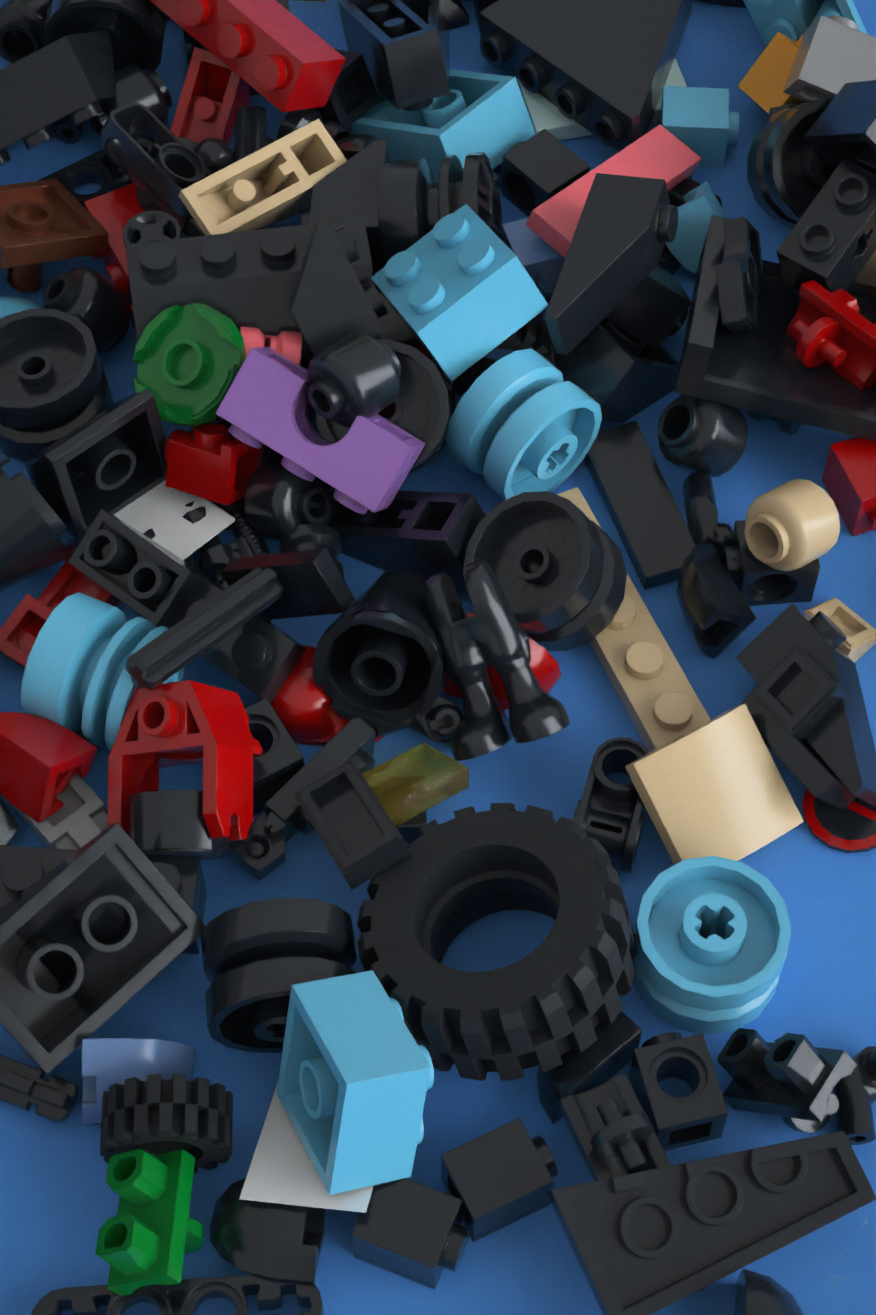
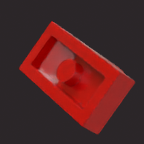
(209, 99)

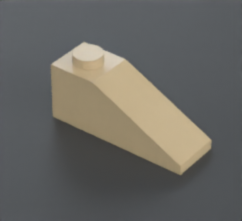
(264, 184)

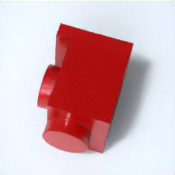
(210, 463)

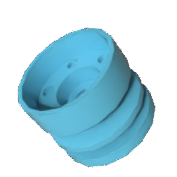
(80, 670)

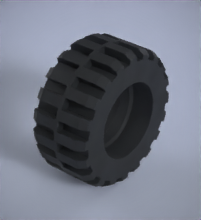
(524, 1010)

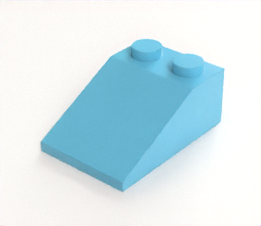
(477, 116)

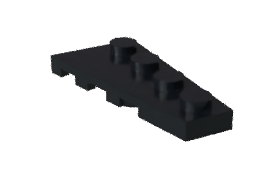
(694, 1222)

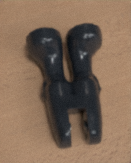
(469, 649)

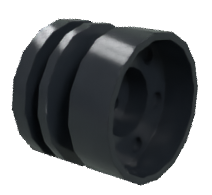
(414, 202)

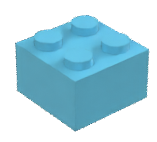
(459, 291)
(353, 1081)

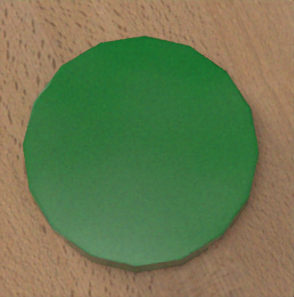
(188, 362)

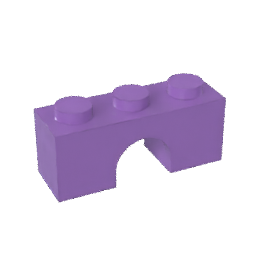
(271, 408)

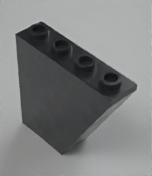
(589, 57)

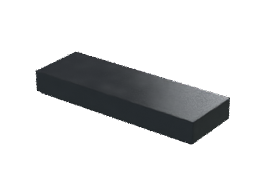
(639, 504)

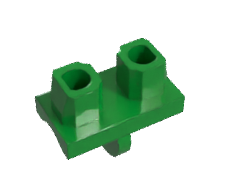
(152, 1220)

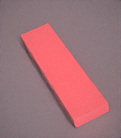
(651, 156)

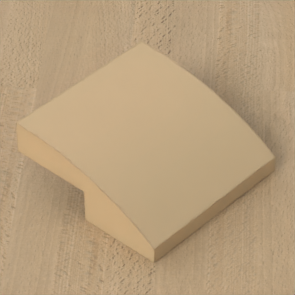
(715, 790)

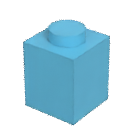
(700, 121)

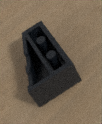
(402, 47)

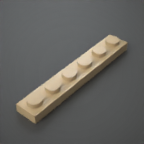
(644, 666)

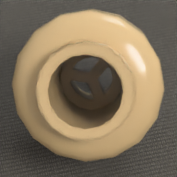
(792, 525)

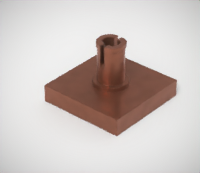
(43, 225)

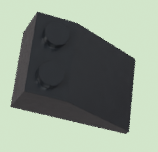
(86, 944)

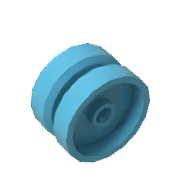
(523, 425)
(710, 944)

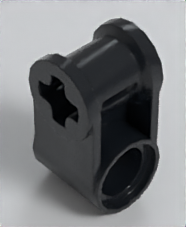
(613, 810)

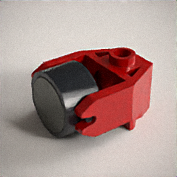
(181, 727)

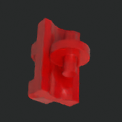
(834, 334)

